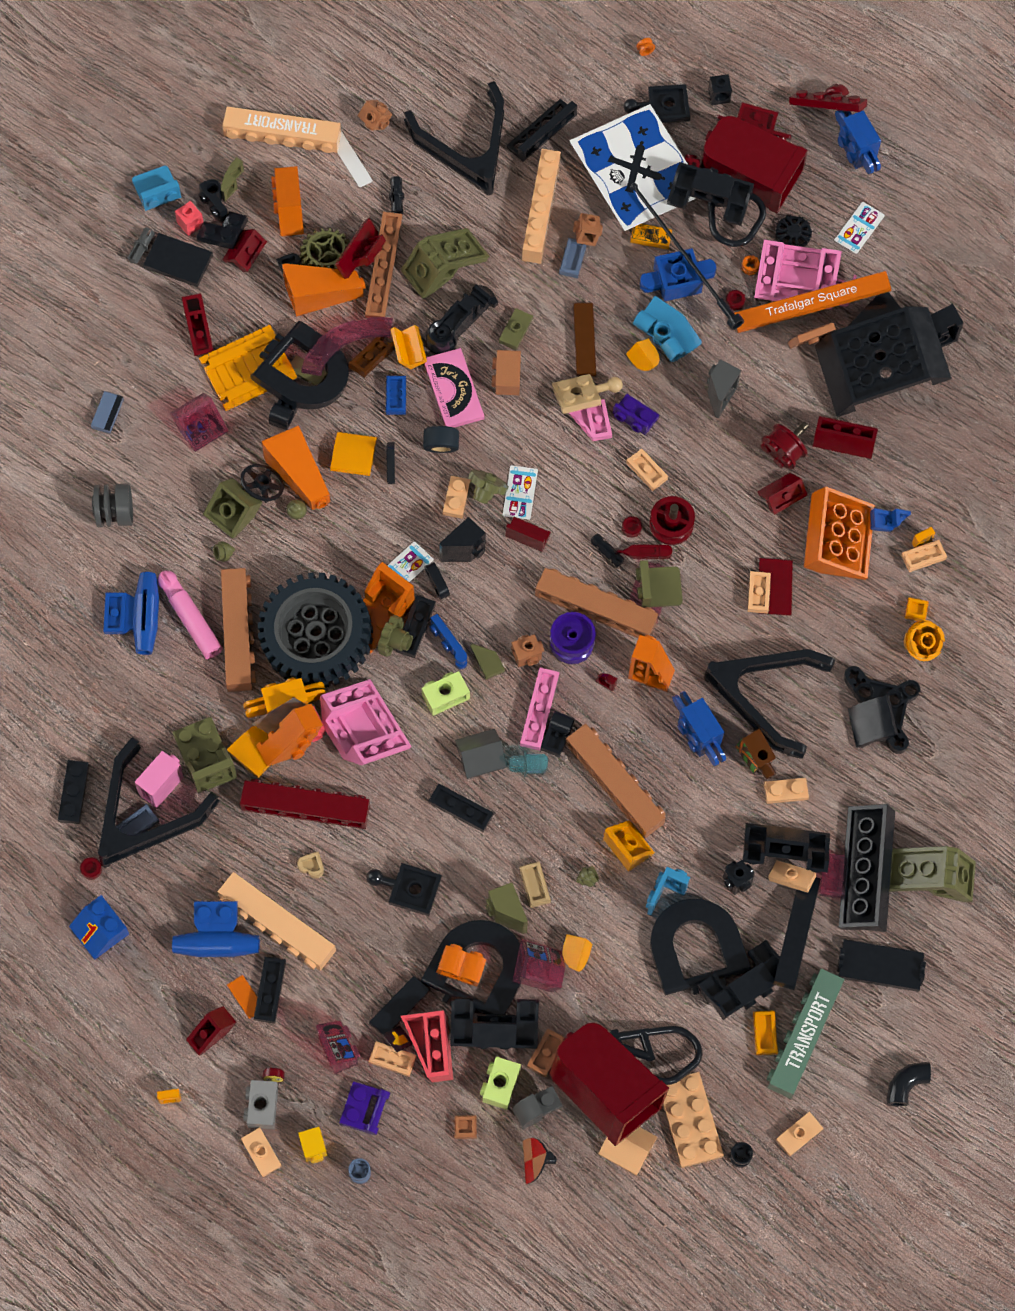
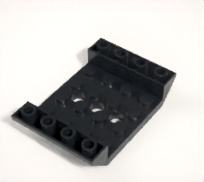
(910, 351)

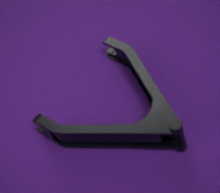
(477, 170)
(725, 678)
(118, 845)

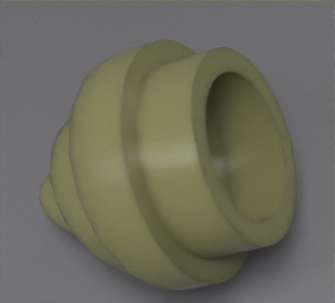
(296, 509)
(223, 551)
(588, 876)

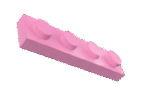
(539, 709)

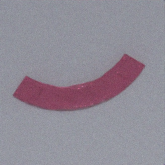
(341, 336)

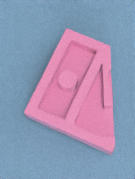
(594, 421)

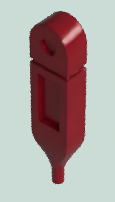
(647, 551)

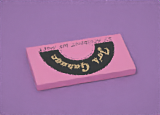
(453, 388)

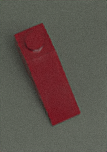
(197, 324)

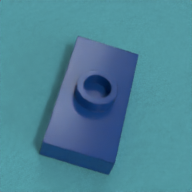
(395, 395)

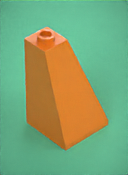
(319, 287)
(293, 461)

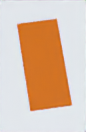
(244, 995)

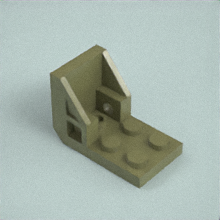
(439, 257)
(205, 755)
(940, 870)

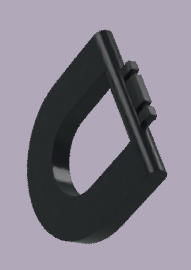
(287, 389)
(717, 921)
(480, 933)

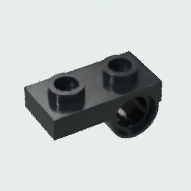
(213, 199)
(282, 414)
(558, 731)

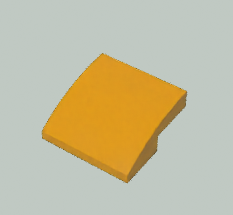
(353, 453)
(247, 753)

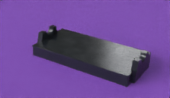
(881, 965)

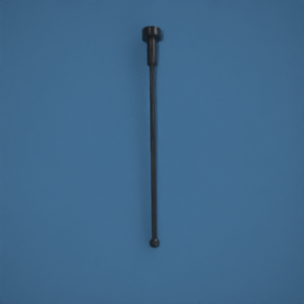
(734, 321)

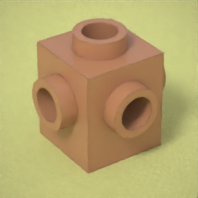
(375, 115)
(587, 229)
(527, 650)

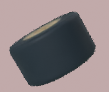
(441, 439)

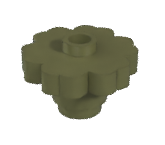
(486, 485)
(394, 637)

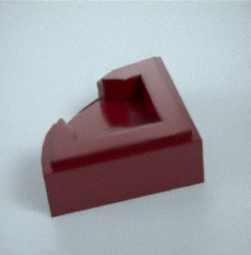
(607, 681)

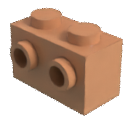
(507, 372)

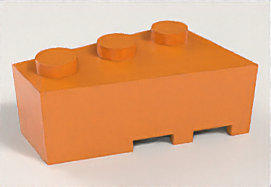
(288, 200)
(651, 664)
(292, 737)

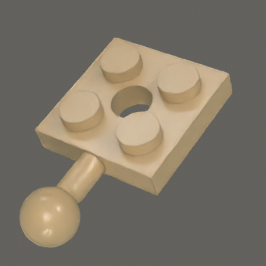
(589, 392)

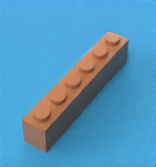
(595, 604)
(236, 629)
(615, 780)

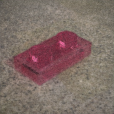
(832, 880)

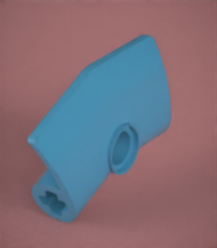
(662, 317)

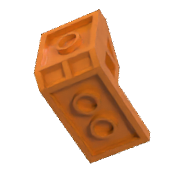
(386, 596)

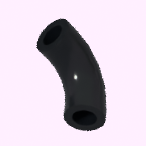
(905, 1080)

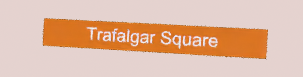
(814, 301)

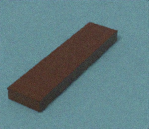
(584, 339)

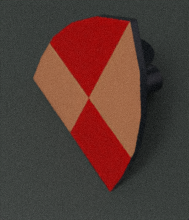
(535, 1158)

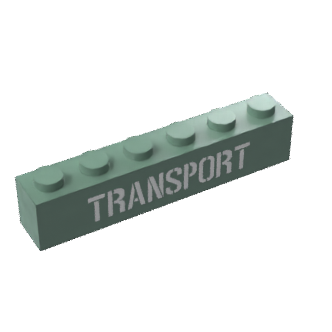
(805, 1033)

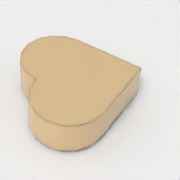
(311, 864)

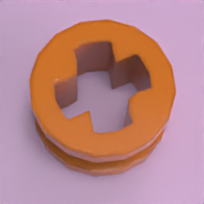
(645, 46)
(752, 260)

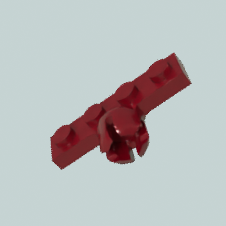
(832, 98)

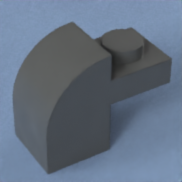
(534, 1107)

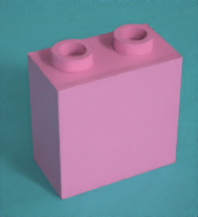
(159, 779)

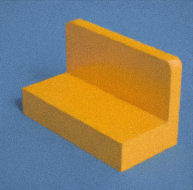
(409, 346)

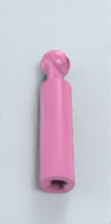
(189, 615)

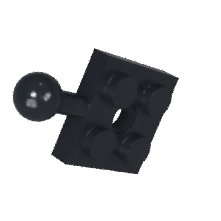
(657, 96)
(408, 876)

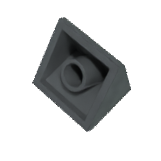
(481, 753)

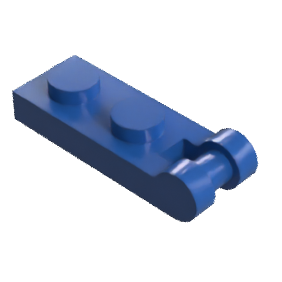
(448, 642)

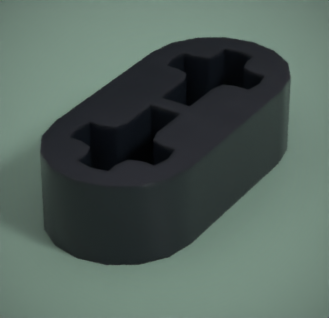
(437, 580)

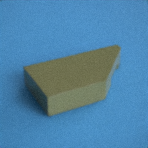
(487, 661)

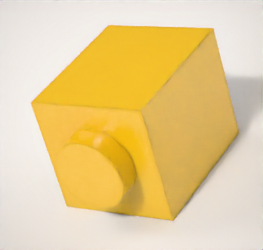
(313, 1145)

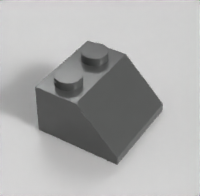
(722, 385)

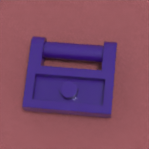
(357, 1107)

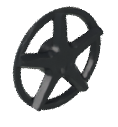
(261, 481)

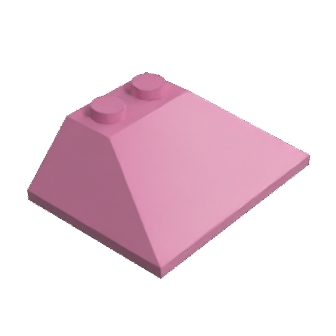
(794, 270)
(361, 724)

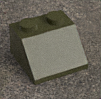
(231, 507)
(506, 908)

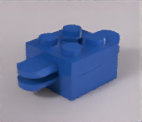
(859, 140)
(675, 267)
(700, 728)

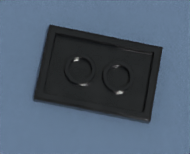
(178, 260)

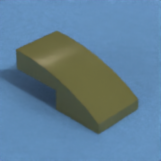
(229, 182)

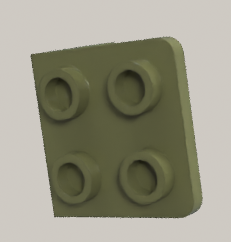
(658, 585)

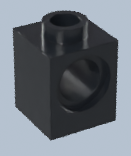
(720, 89)

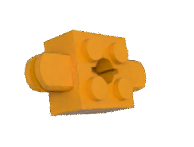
(277, 694)

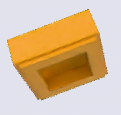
(923, 537)
(916, 609)
(169, 1096)

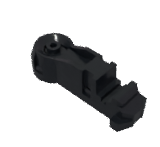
(443, 333)

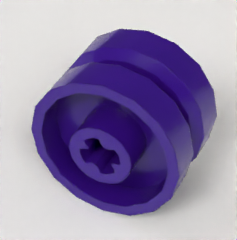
(572, 637)

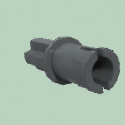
(140, 245)

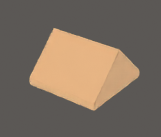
(630, 1152)

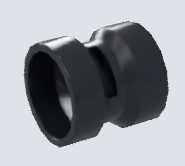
(741, 1150)

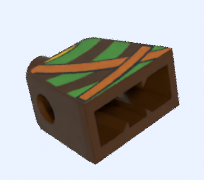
(752, 748)

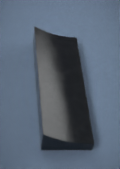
(867, 868)

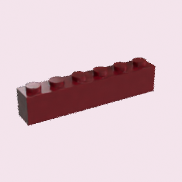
(305, 804)

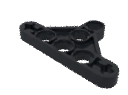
(880, 689)

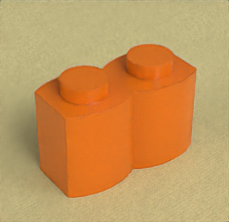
(461, 965)

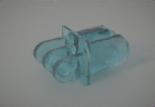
(529, 764)

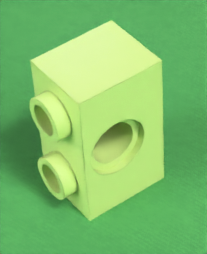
(438, 702)
(496, 1095)

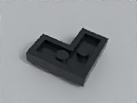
(224, 235)

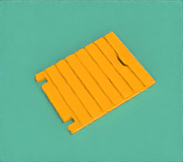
(235, 363)

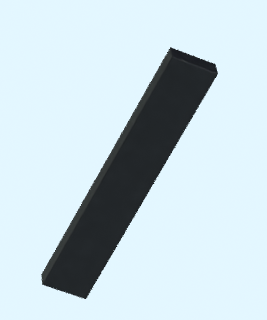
(796, 937)

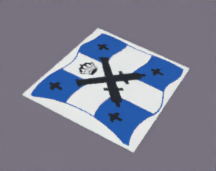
(629, 152)

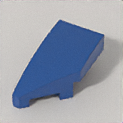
(887, 520)

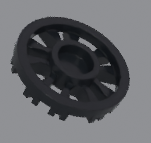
(794, 231)

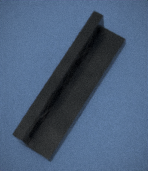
(544, 132)

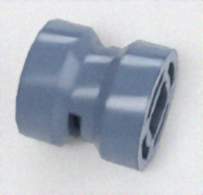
(359, 1167)

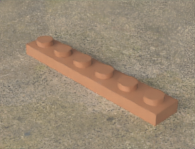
(384, 266)

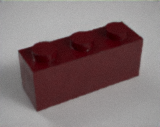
(845, 437)

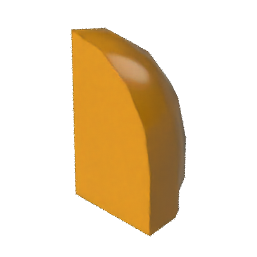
(643, 355)
(576, 952)

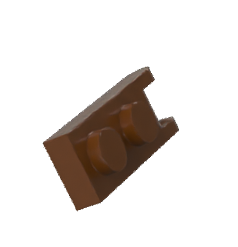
(371, 356)

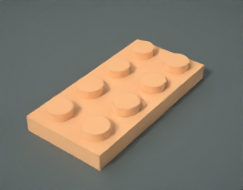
(691, 1122)

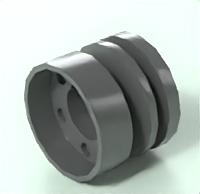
(113, 505)

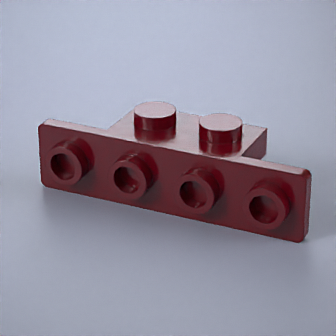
(761, 118)
(361, 249)

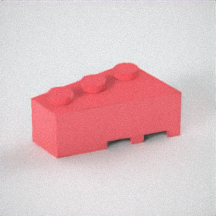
(432, 1043)

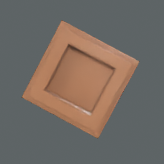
(466, 1127)

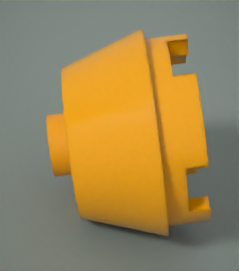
(924, 640)

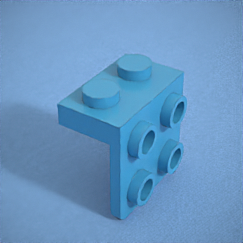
(156, 187)
(672, 879)

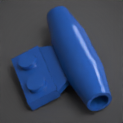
(135, 613)
(215, 933)

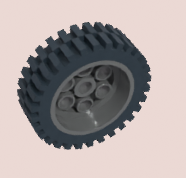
(289, 610)

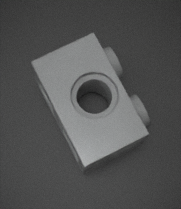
(264, 1117)

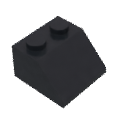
(463, 543)

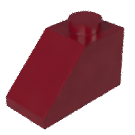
(211, 1030)

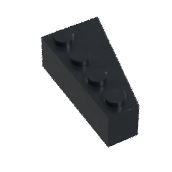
(947, 325)

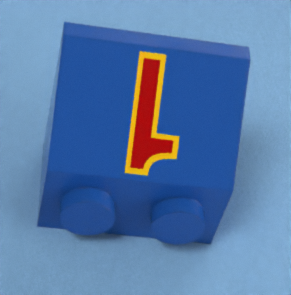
(98, 927)

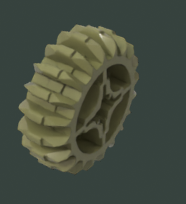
(321, 244)

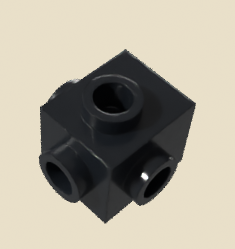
(736, 882)

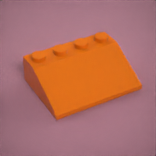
(838, 534)

